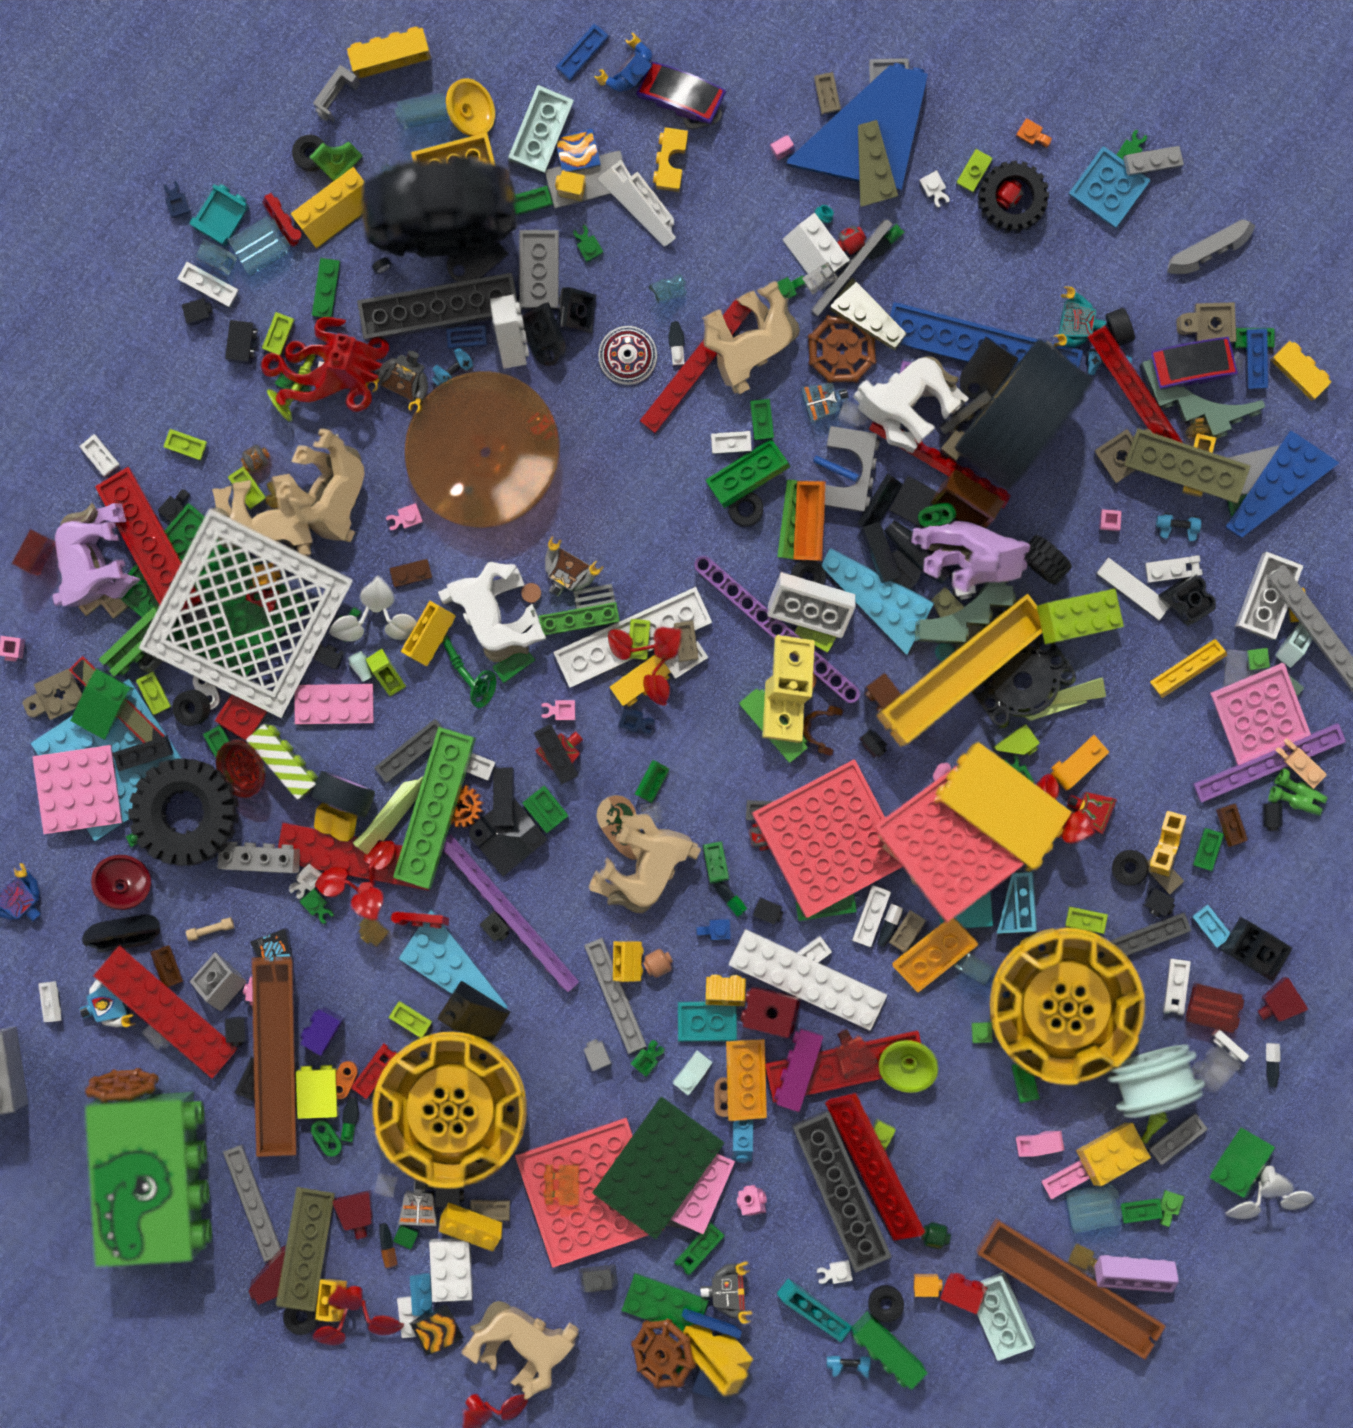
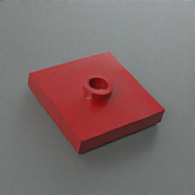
(240, 717)

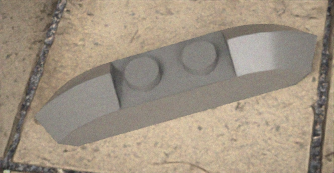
(1232, 236)

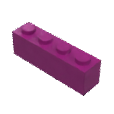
(799, 1069)

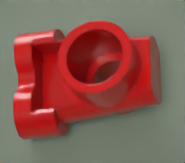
(267, 594)

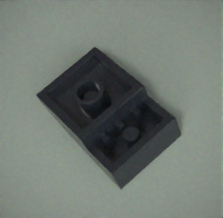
(1256, 949)

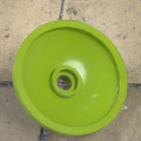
(907, 1074)

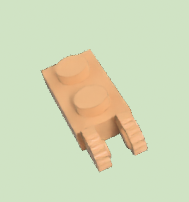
(1302, 764)

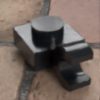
(173, 506)

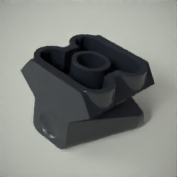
(1189, 600)

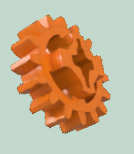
(460, 813)

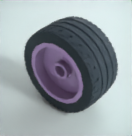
(343, 794)

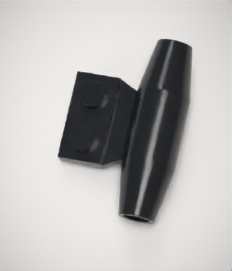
(910, 556)

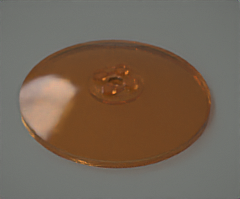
(447, 444)

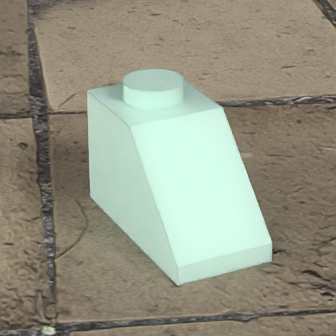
(1294, 646)
(692, 1072)

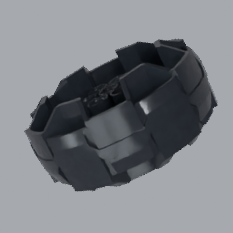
(438, 207)

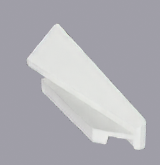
(640, 201)

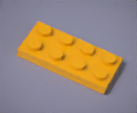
(935, 954)
(746, 1079)

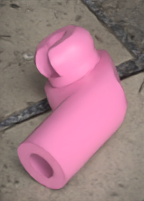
(941, 770)

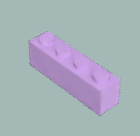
(1136, 1274)

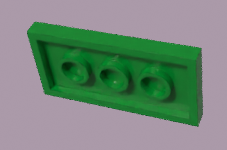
(747, 473)
(661, 1301)

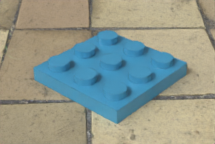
(1108, 188)

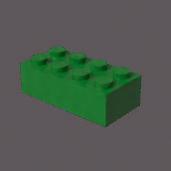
(888, 1350)

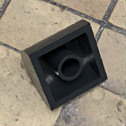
(576, 310)

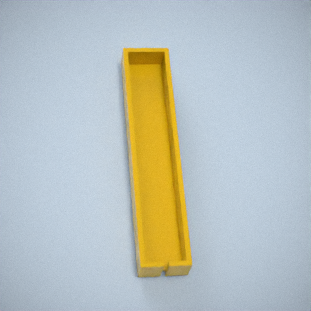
(962, 671)

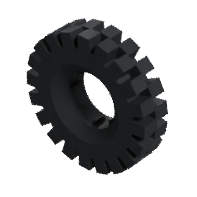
(150, 815)

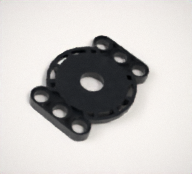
(1030, 700)

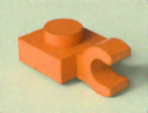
(1031, 132)

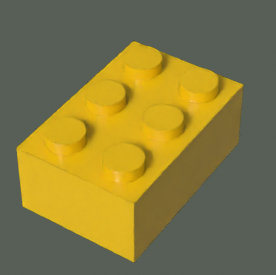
(1113, 1154)

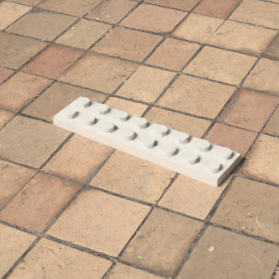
(593, 654)
(807, 979)

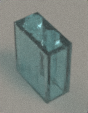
(422, 111)
(259, 245)
(1093, 1208)

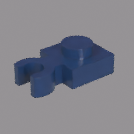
(176, 202)
(633, 720)

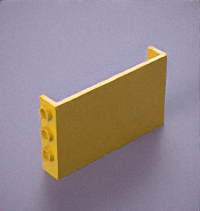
(1003, 805)

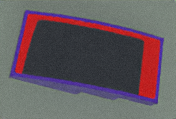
(681, 92)
(1194, 363)

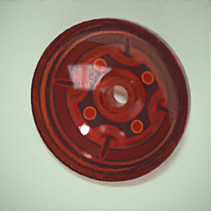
(241, 767)

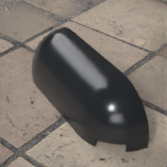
(122, 932)

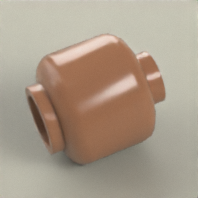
(658, 963)

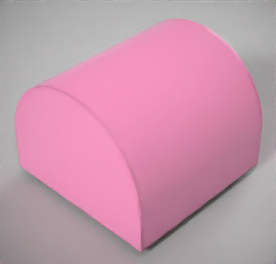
(782, 147)
(1110, 520)

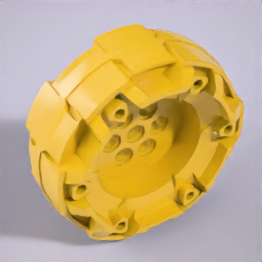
(1031, 978)
(489, 1086)

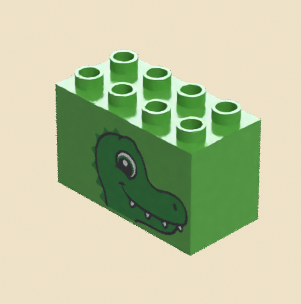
(147, 1179)

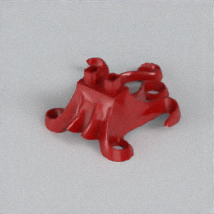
(345, 366)

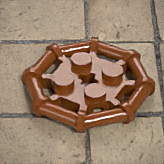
(833, 357)
(121, 1085)
(672, 1350)

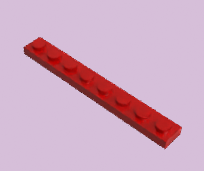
(690, 373)
(1132, 384)
(945, 465)

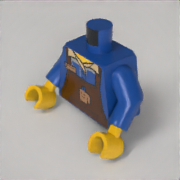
(632, 70)

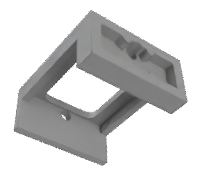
(332, 89)

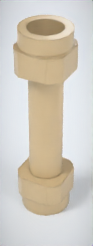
(194, 934)

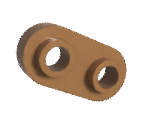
(720, 1097)

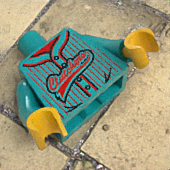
(1077, 320)

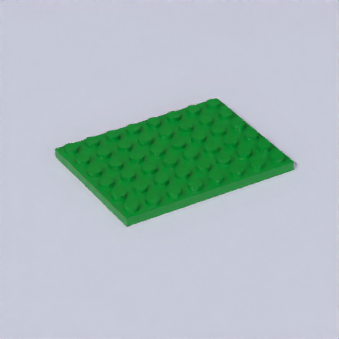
(241, 614)

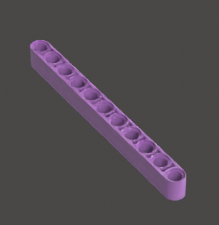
(766, 626)

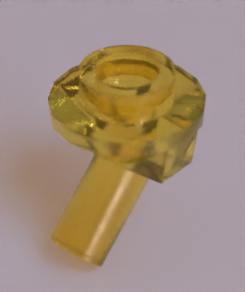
(270, 499)

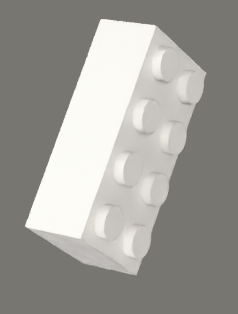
(811, 605)
(1263, 606)

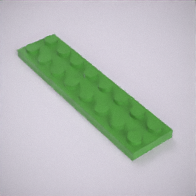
(434, 807)

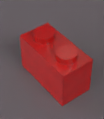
(964, 1292)

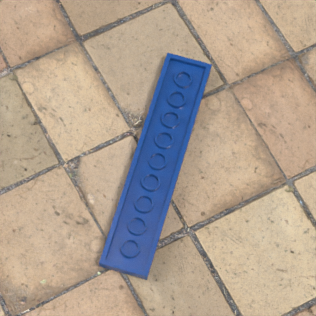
(959, 337)

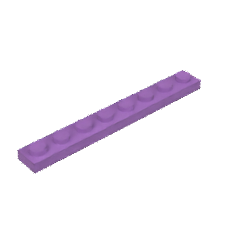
(1266, 764)

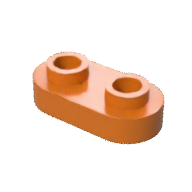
(344, 1080)

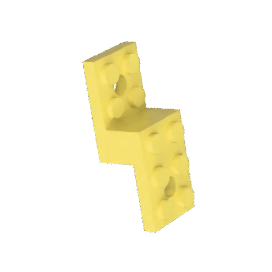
(788, 689)

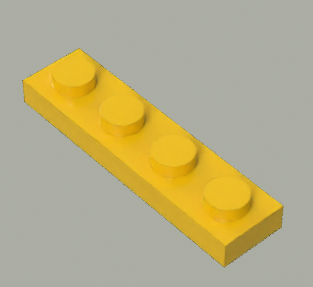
(1188, 668)

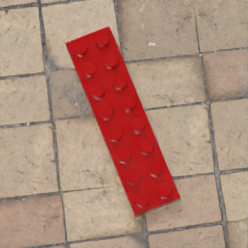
(144, 534)
(327, 852)
(164, 1012)
(827, 1069)
(874, 1167)

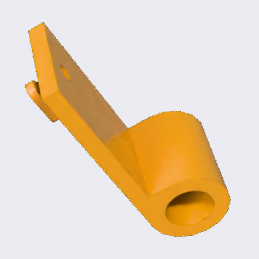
(1079, 763)

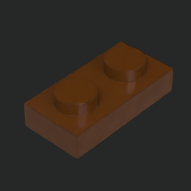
(411, 573)
(1232, 825)
(166, 966)

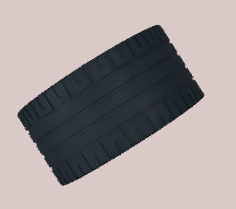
(1024, 414)

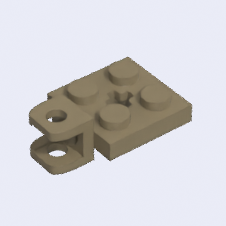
(1200, 321)
(1108, 452)
(45, 698)

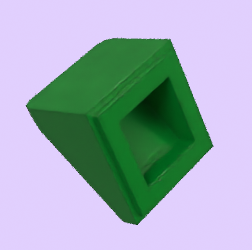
(406, 1236)

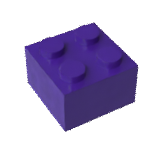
(322, 1030)

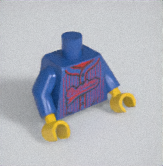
(20, 896)

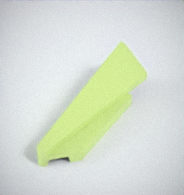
(1073, 697)
(389, 815)

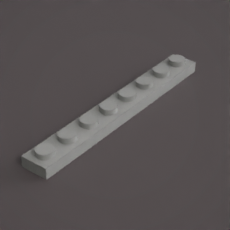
(1313, 623)

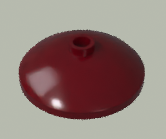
(124, 872)

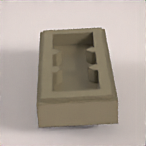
(827, 93)
(688, 645)
(1168, 883)
(907, 931)
(494, 1209)

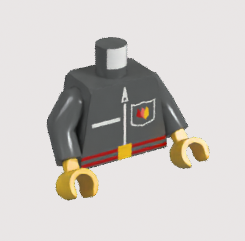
(728, 1291)

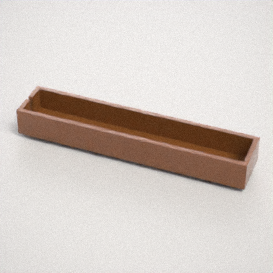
(273, 1056)
(1070, 1288)

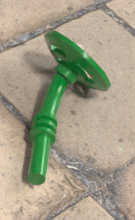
(478, 686)

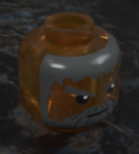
(255, 458)

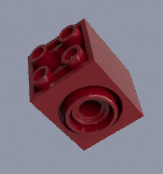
(758, 1015)

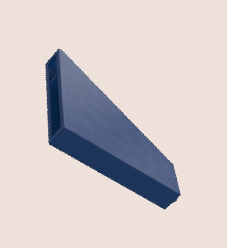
(890, 99)

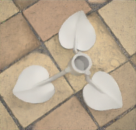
(376, 597)
(1270, 1186)

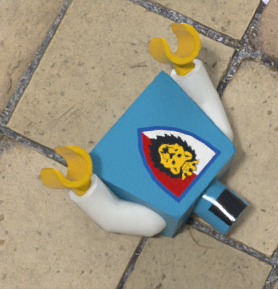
(106, 1007)

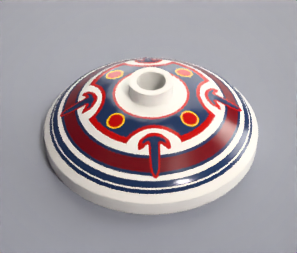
(627, 369)

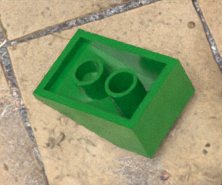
(101, 703)
(1242, 1163)

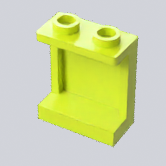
(316, 1092)

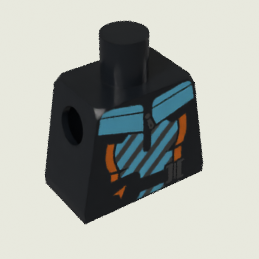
(273, 945)

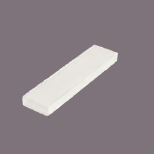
(1132, 588)

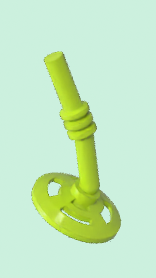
(284, 409)

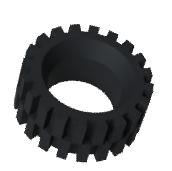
(1002, 219)

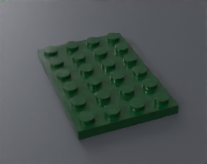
(658, 1167)

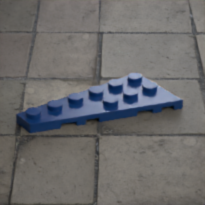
(1286, 475)

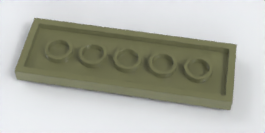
(1187, 465)
(305, 1249)

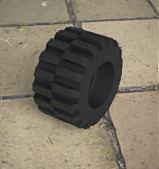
(1047, 560)

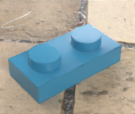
(421, 1294)

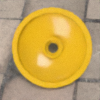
(470, 107)

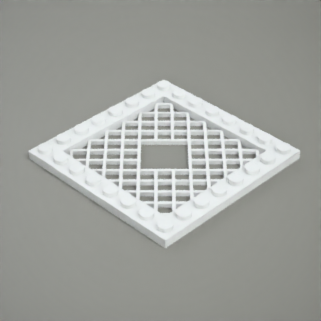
(217, 525)

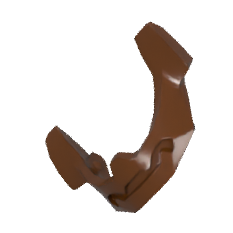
(822, 748)

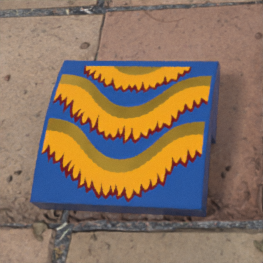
(578, 151)

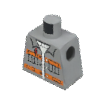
(418, 1207)

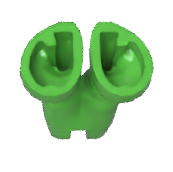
(1303, 797)

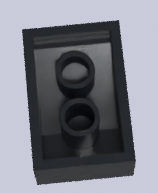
(473, 1012)

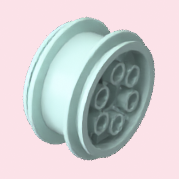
(1156, 1081)

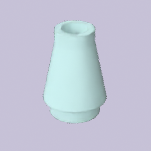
(360, 665)

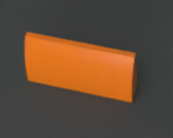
(809, 520)

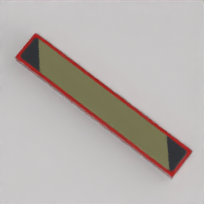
(130, 714)

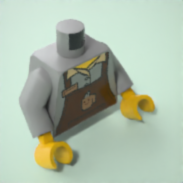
(567, 570)

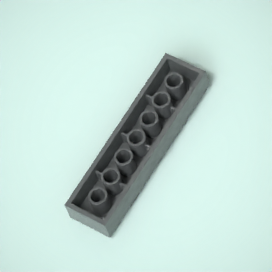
(433, 307)
(841, 1191)

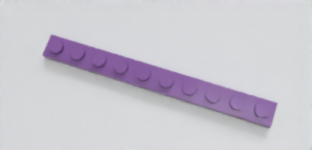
(509, 913)

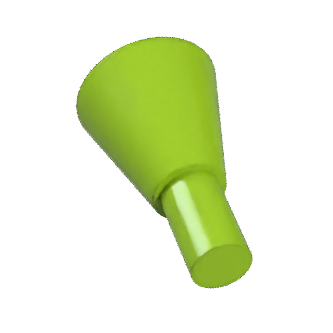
(1154, 1123)

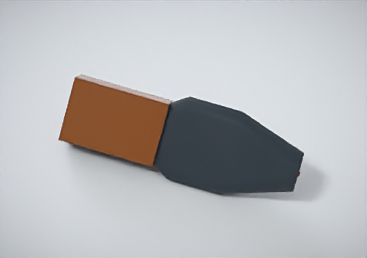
(388, 1251)

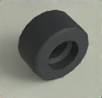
(1120, 326)
(751, 520)

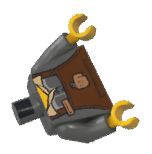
(405, 378)

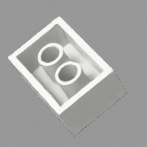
(509, 332)
(451, 1270)

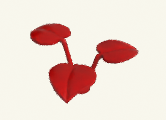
(666, 647)
(1077, 825)
(369, 899)
(352, 1299)
(481, 1412)

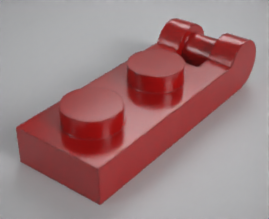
(273, 207)
(418, 920)
(370, 1076)

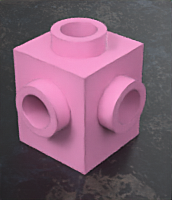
(752, 1201)

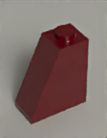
(267, 1281)

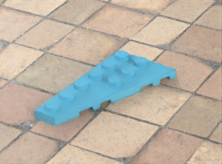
(887, 603)
(444, 961)

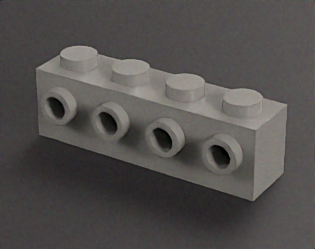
(259, 858)

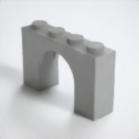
(863, 446)

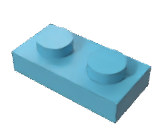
(1211, 926)

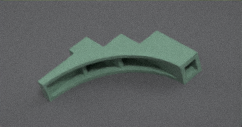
(1192, 406)
(953, 628)

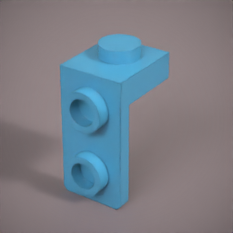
(742, 1140)

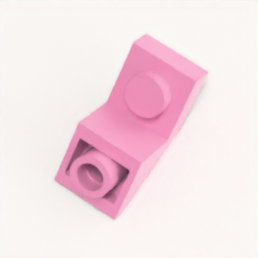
(1040, 1144)

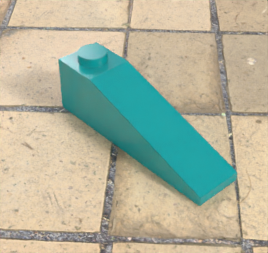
(813, 1310)

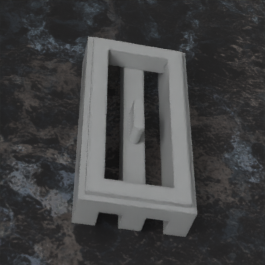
(598, 588)

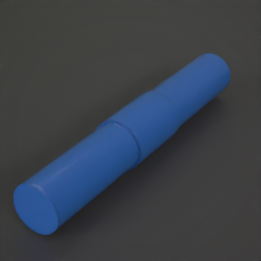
(836, 469)

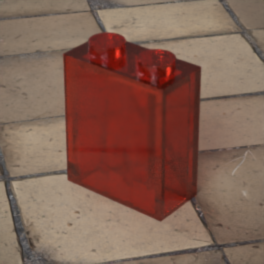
(34, 552)
(1214, 1007)

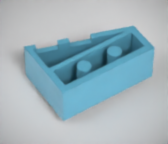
(1020, 905)

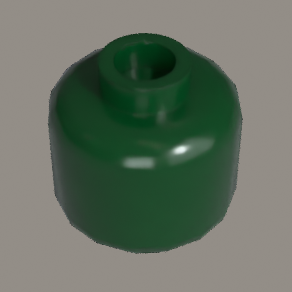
(935, 1235)

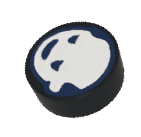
(381, 265)

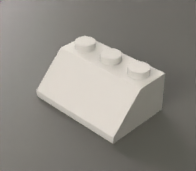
(815, 246)

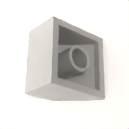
(218, 982)

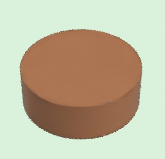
(531, 592)

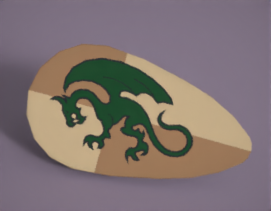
(609, 819)

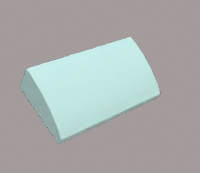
(540, 129)
(1004, 1319)

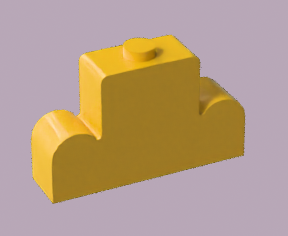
(719, 1357)

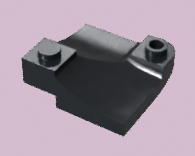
(508, 845)

